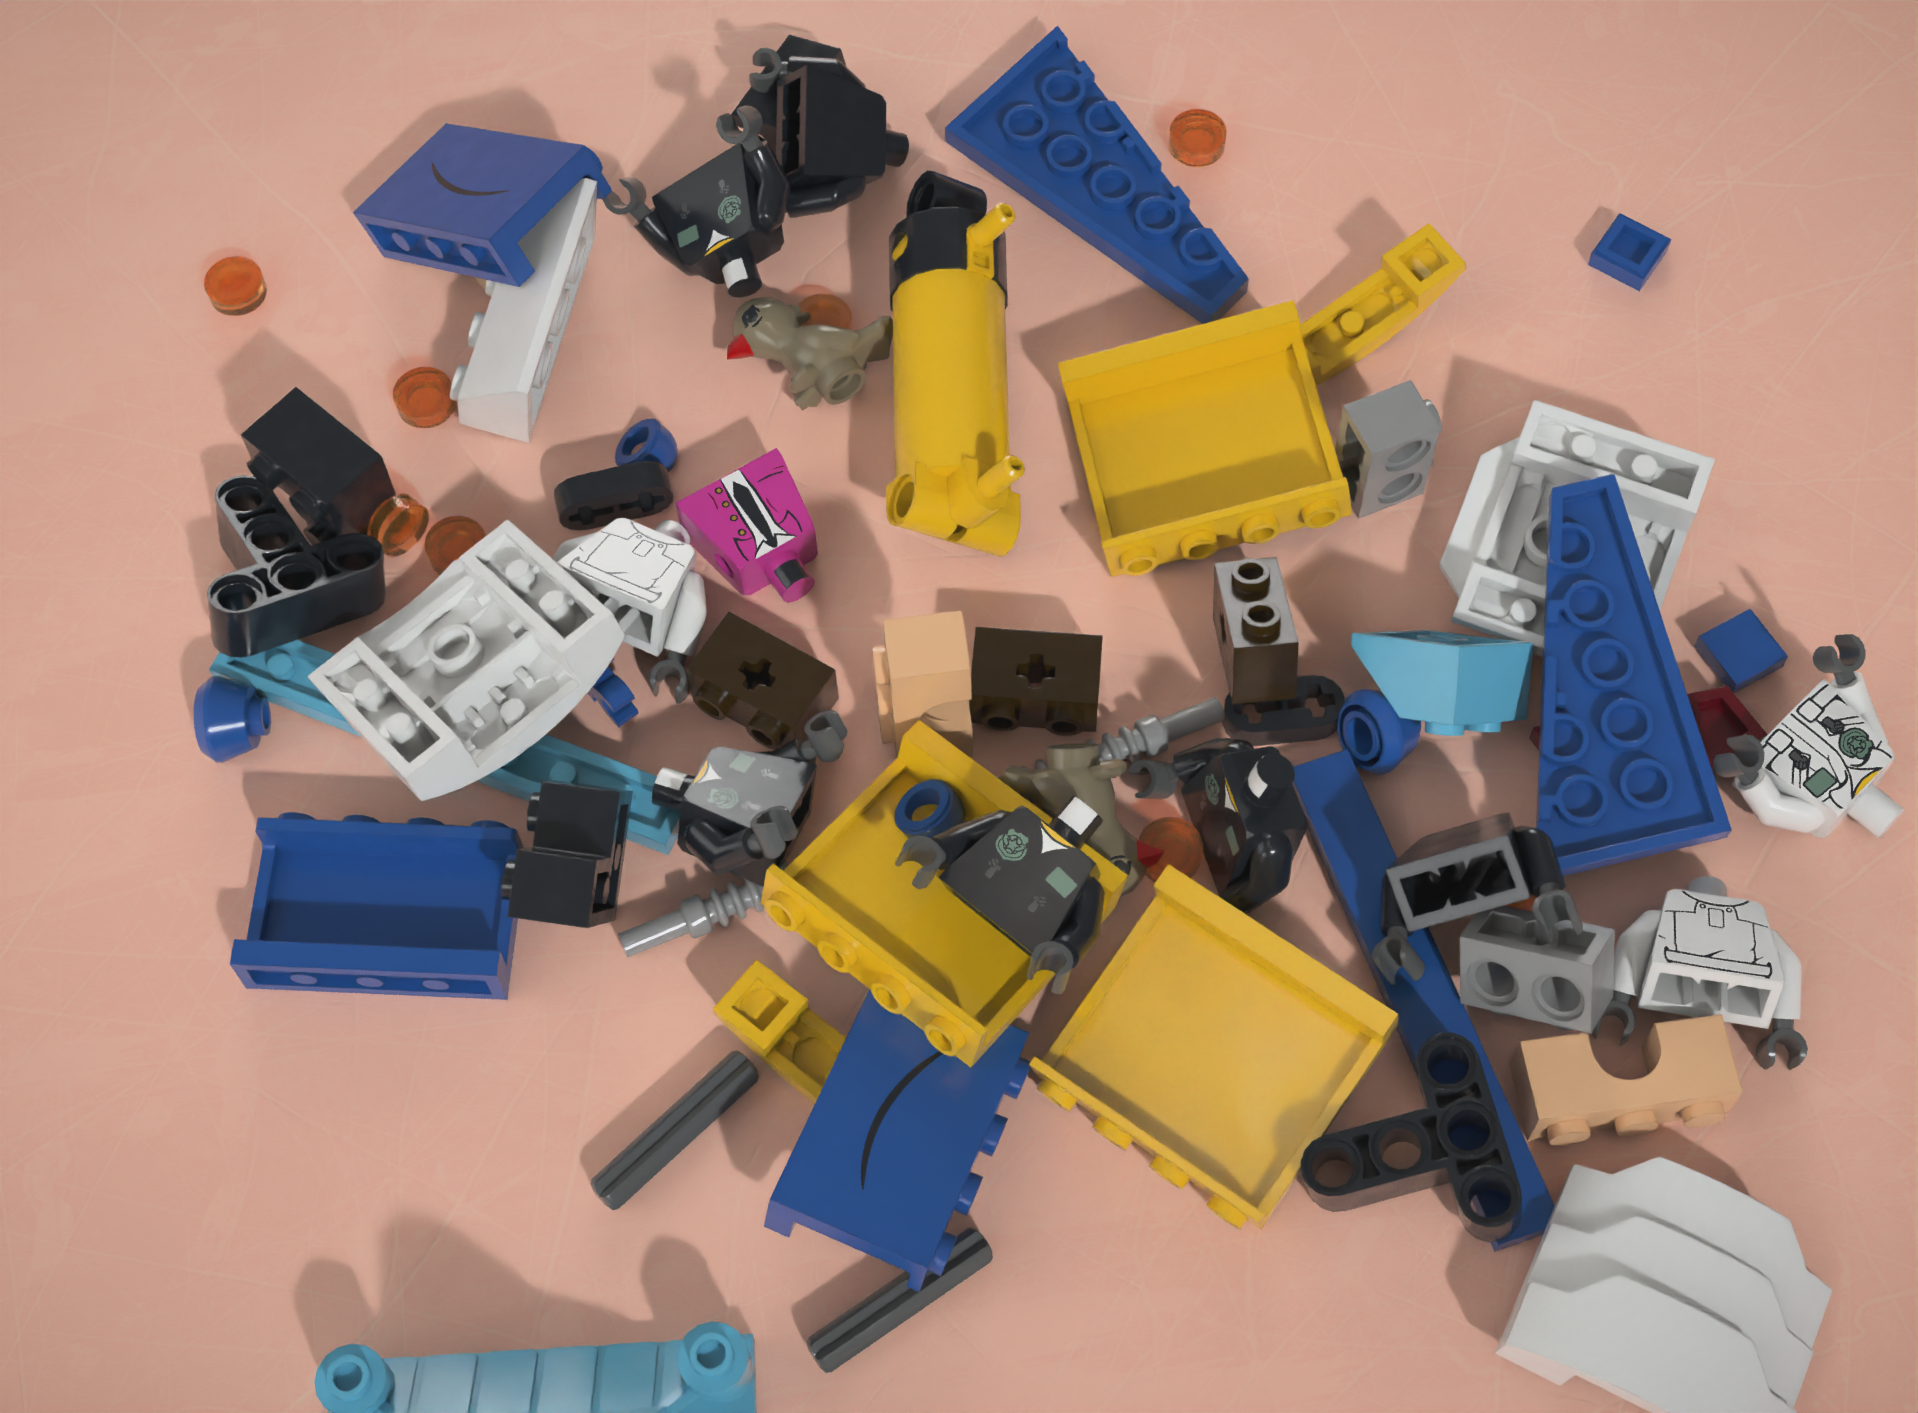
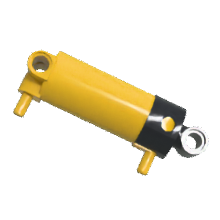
(952, 369)

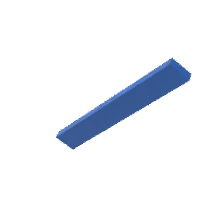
(1356, 860)

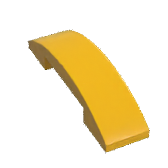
(1382, 304)
(781, 1029)

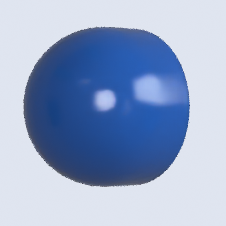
(658, 446)
(934, 791)

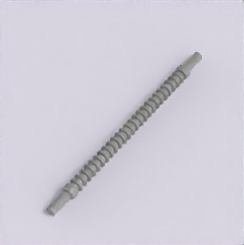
(698, 915)

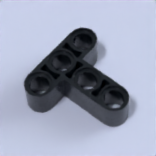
(280, 580)
(1430, 1132)

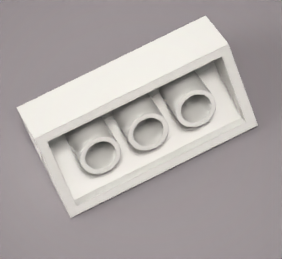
(526, 324)

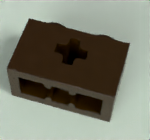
(1255, 630)
(1012, 659)
(734, 679)

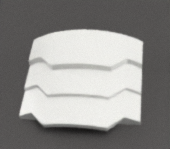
(1502, 529)
(473, 665)
(1668, 1294)

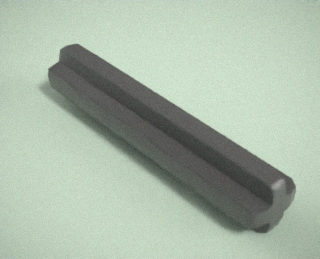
(674, 1130)
(895, 1304)

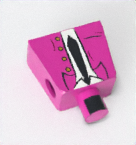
(754, 528)

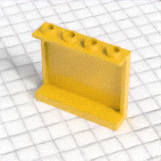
(1204, 440)
(908, 944)
(1215, 1049)

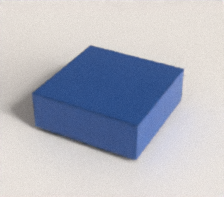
(1629, 252)
(1741, 651)

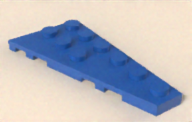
(1088, 167)
(1616, 726)

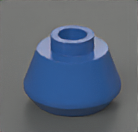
(229, 718)
(1375, 732)

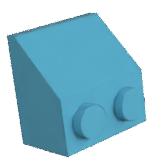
(1449, 677)

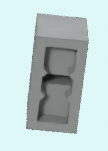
(1387, 447)
(1519, 974)

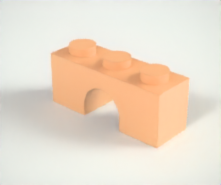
(925, 678)
(1569, 1095)

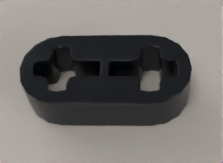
(613, 493)
(1288, 719)

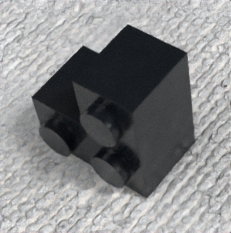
(320, 464)
(574, 858)

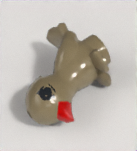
(820, 357)
(1078, 772)

